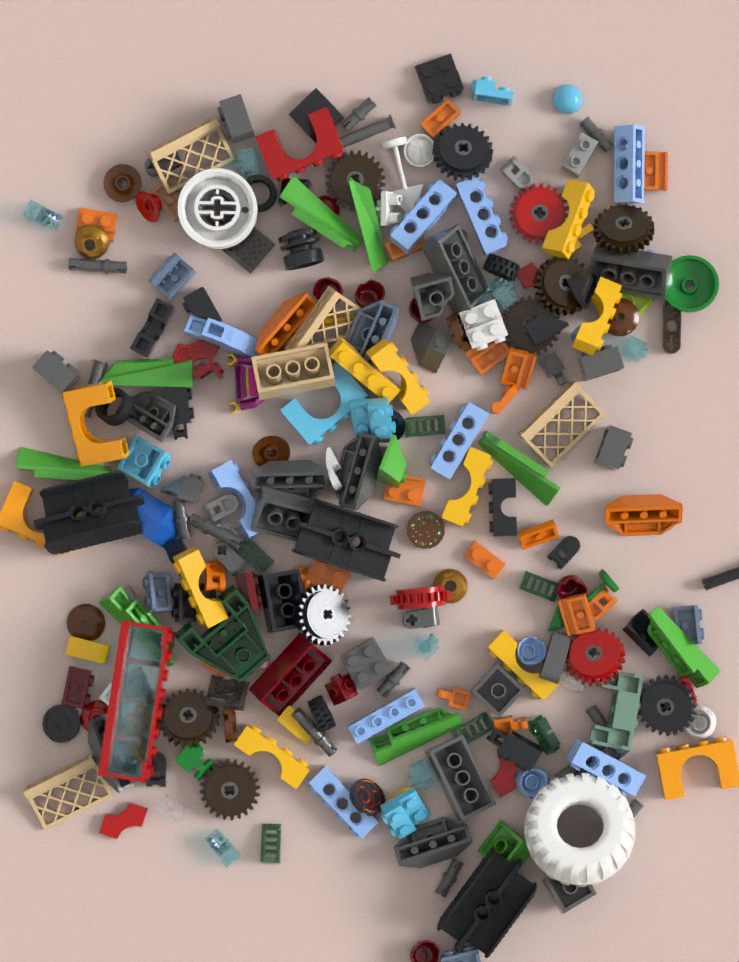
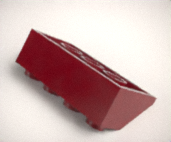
(290, 675)

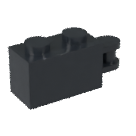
(184, 413)
(515, 748)

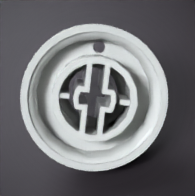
(215, 186)

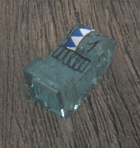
(43, 215)
(223, 847)

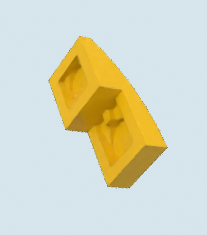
(584, 232)
(87, 649)
(292, 725)

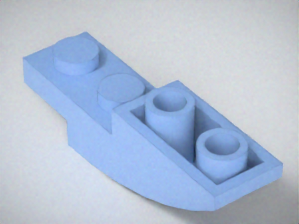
(222, 335)

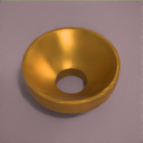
(96, 234)
(452, 575)

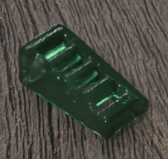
(408, 430)
(525, 579)
(484, 716)
(265, 860)

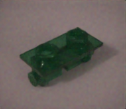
(254, 556)
(539, 729)

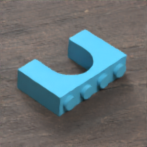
(312, 428)

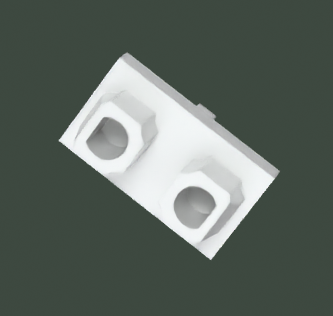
(385, 208)

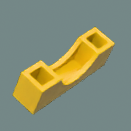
(562, 240)
(590, 334)
(385, 359)
(361, 369)
(476, 463)
(190, 566)
(504, 648)
(253, 741)

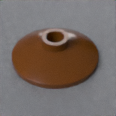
(116, 176)
(630, 320)
(280, 450)
(92, 615)

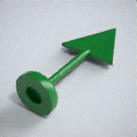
(557, 620)

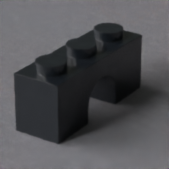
(153, 328)
(500, 490)

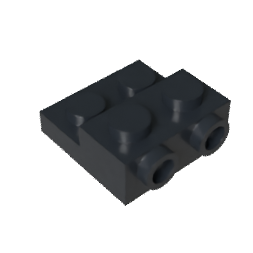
(439, 79)
(182, 609)

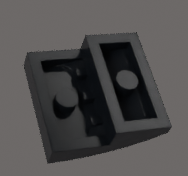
(313, 103)

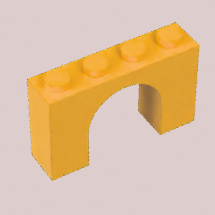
(89, 448)
(13, 514)
(671, 762)

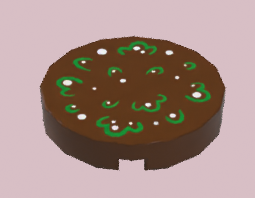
(425, 529)

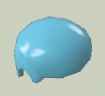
(567, 99)

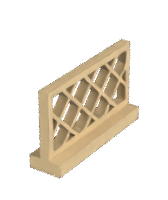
(182, 140)
(316, 319)
(550, 411)
(60, 777)

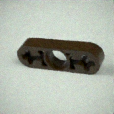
(677, 340)

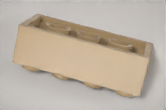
(293, 371)

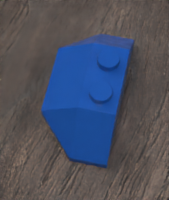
(156, 519)

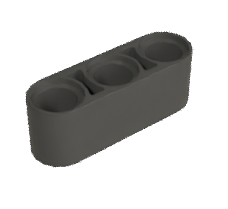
(555, 657)

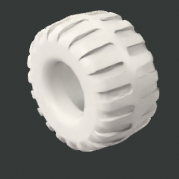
(571, 863)

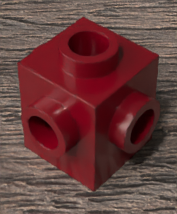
(341, 688)

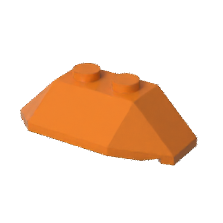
(283, 324)
(643, 514)

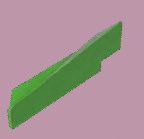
(319, 216)
(368, 224)
(150, 372)
(55, 466)
(521, 467)
(122, 608)
(680, 650)
(413, 733)

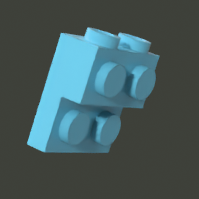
(485, 91)
(373, 417)
(145, 462)
(404, 813)

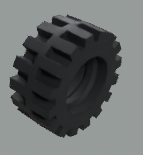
(501, 267)
(321, 713)

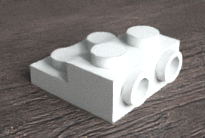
(484, 325)

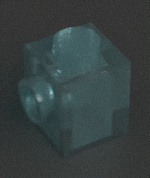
(247, 162)
(503, 292)
(634, 348)
(426, 645)
(421, 775)

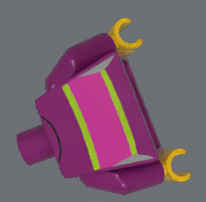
(245, 383)

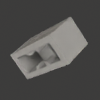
(579, 155)

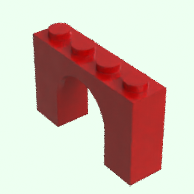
(327, 145)

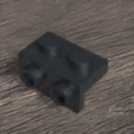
(638, 631)

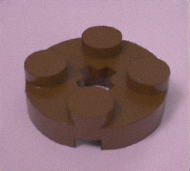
(459, 337)
(230, 725)

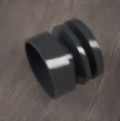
(301, 250)

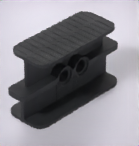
(115, 521)
(318, 541)
(486, 931)

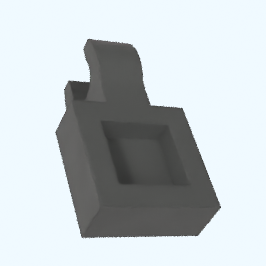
(552, 366)

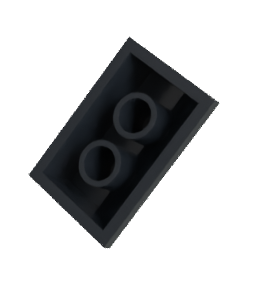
(279, 597)

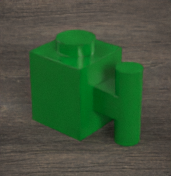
(191, 758)

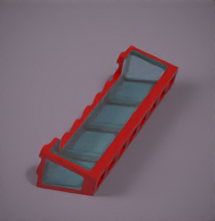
(136, 701)

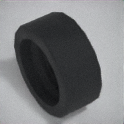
(273, 193)
(122, 414)

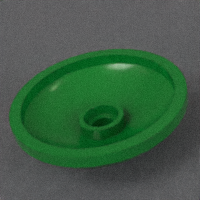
(700, 275)

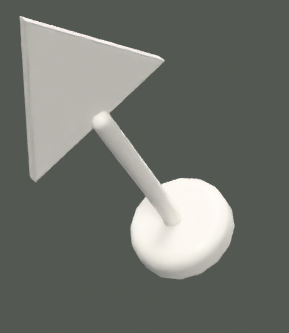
(409, 194)

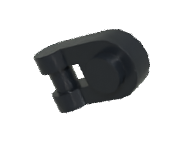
(570, 546)
(160, 765)

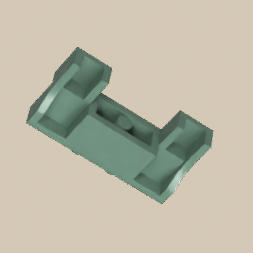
(622, 713)

